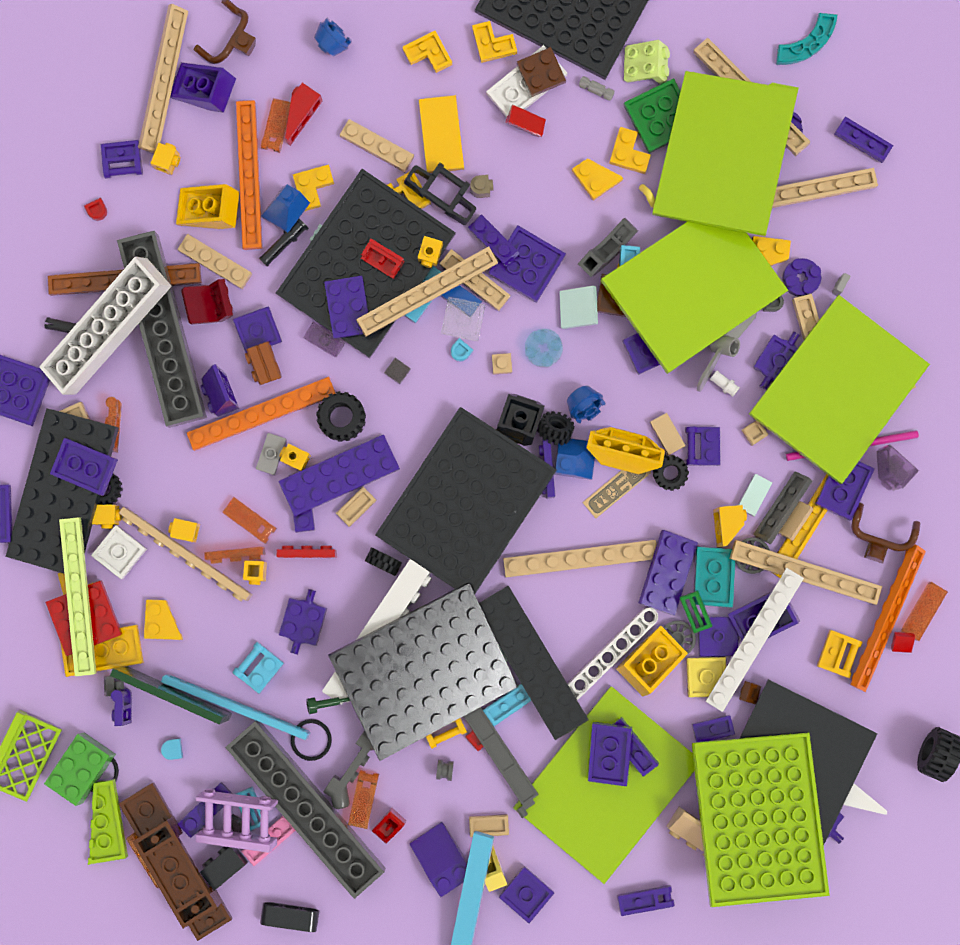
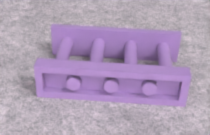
(227, 837)

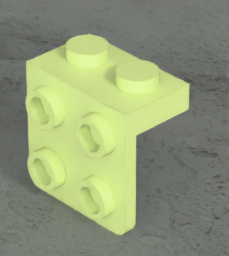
(646, 61)

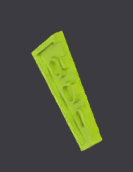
(107, 829)

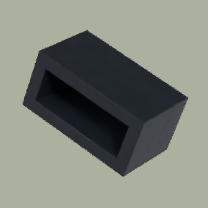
(223, 867)

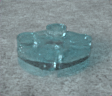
(553, 343)

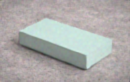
(755, 494)

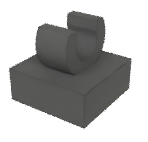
(110, 685)

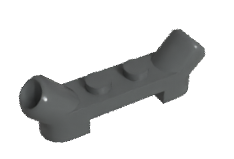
(338, 786)

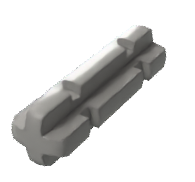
(596, 88)

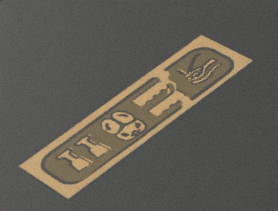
(612, 491)

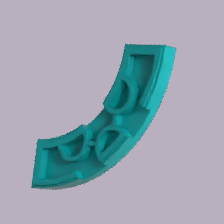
(809, 46)

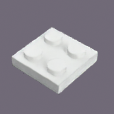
(119, 552)

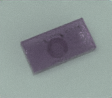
(324, 339)

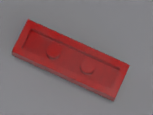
(307, 552)

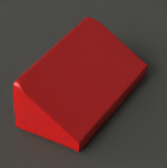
(526, 121)

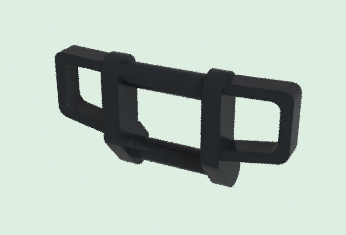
(434, 199)

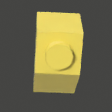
(495, 877)

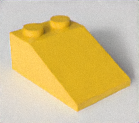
(208, 207)
(651, 661)

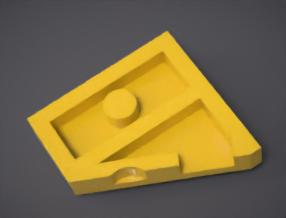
(595, 178)
(773, 249)
(160, 621)

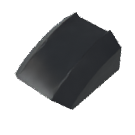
(520, 419)

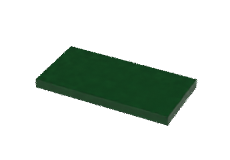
(171, 694)

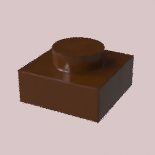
(750, 692)

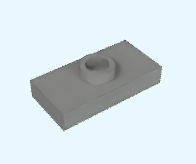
(270, 454)

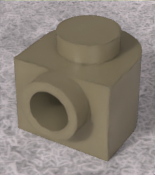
(481, 186)

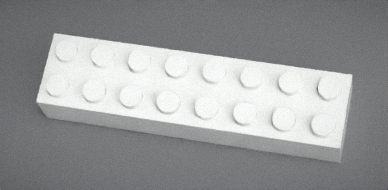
(105, 326)
(391, 608)

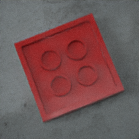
(102, 617)

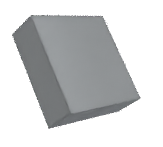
(840, 284)

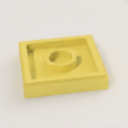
(703, 675)

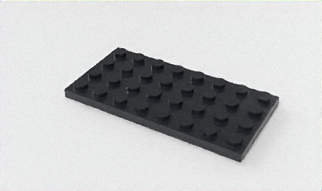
(49, 498)

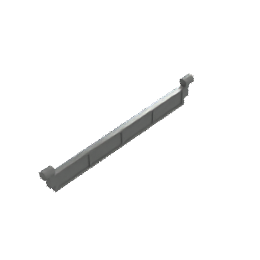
(503, 759)

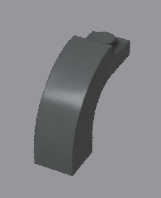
(608, 249)

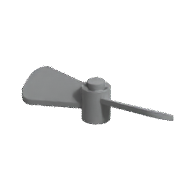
(726, 345)

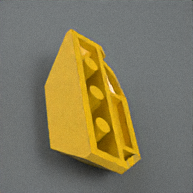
(625, 450)

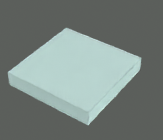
(578, 307)

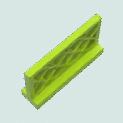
(9, 743)

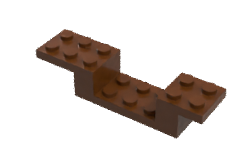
(171, 864)

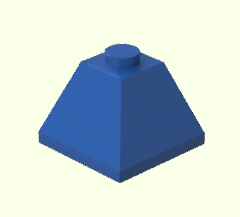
(286, 208)
(574, 460)

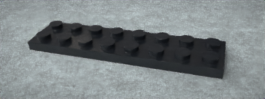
(532, 663)

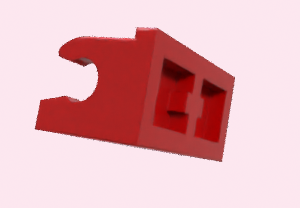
(382, 258)

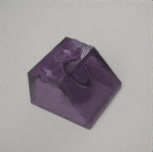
(893, 468)

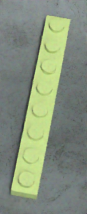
(77, 597)

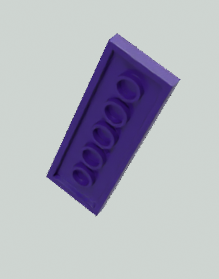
(339, 475)

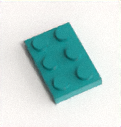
(714, 576)

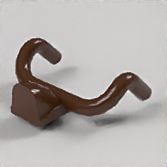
(239, 40)
(877, 546)

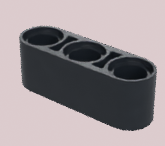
(289, 917)

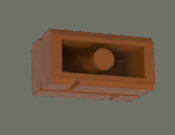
(263, 363)

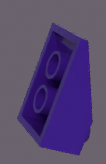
(203, 86)
(219, 391)
(745, 616)
(440, 859)

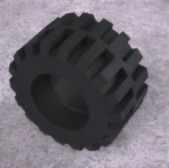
(331, 403)
(939, 754)

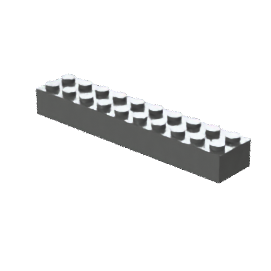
(166, 340)
(306, 808)

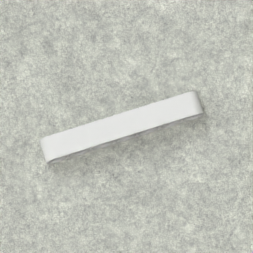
(612, 648)

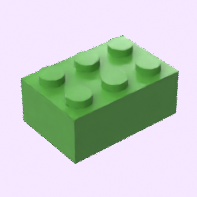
(79, 769)

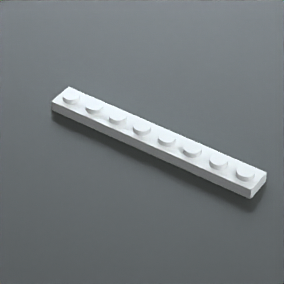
(754, 639)

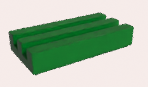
(690, 596)

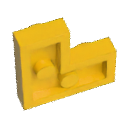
(430, 47)
(491, 47)
(624, 154)
(311, 180)

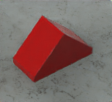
(389, 825)

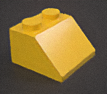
(728, 522)

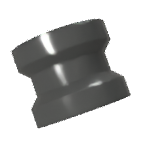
(444, 770)

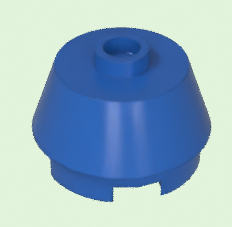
(331, 38)
(584, 403)

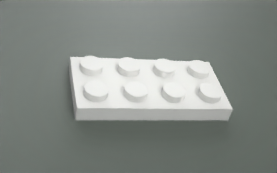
(513, 91)

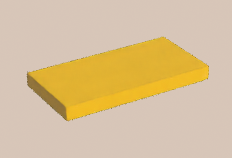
(441, 133)
(113, 653)

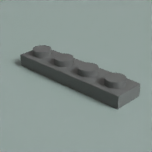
(782, 507)

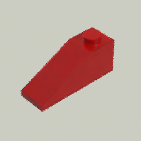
(302, 107)

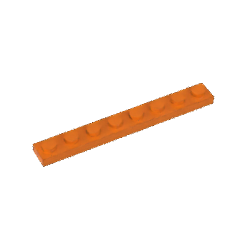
(249, 175)
(260, 414)
(887, 618)

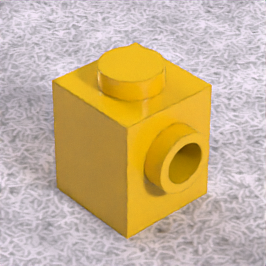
(165, 158)
(430, 252)
(294, 457)
(107, 516)
(184, 530)
(255, 572)

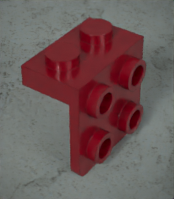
(207, 303)

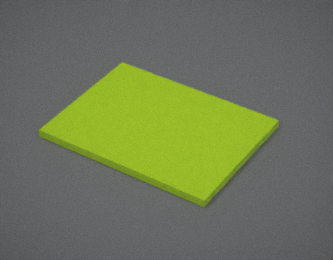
(725, 153)
(692, 289)
(839, 389)
(600, 820)
(760, 820)

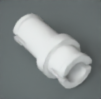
(724, 383)

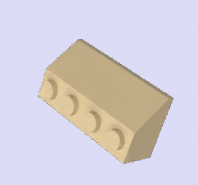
(688, 827)

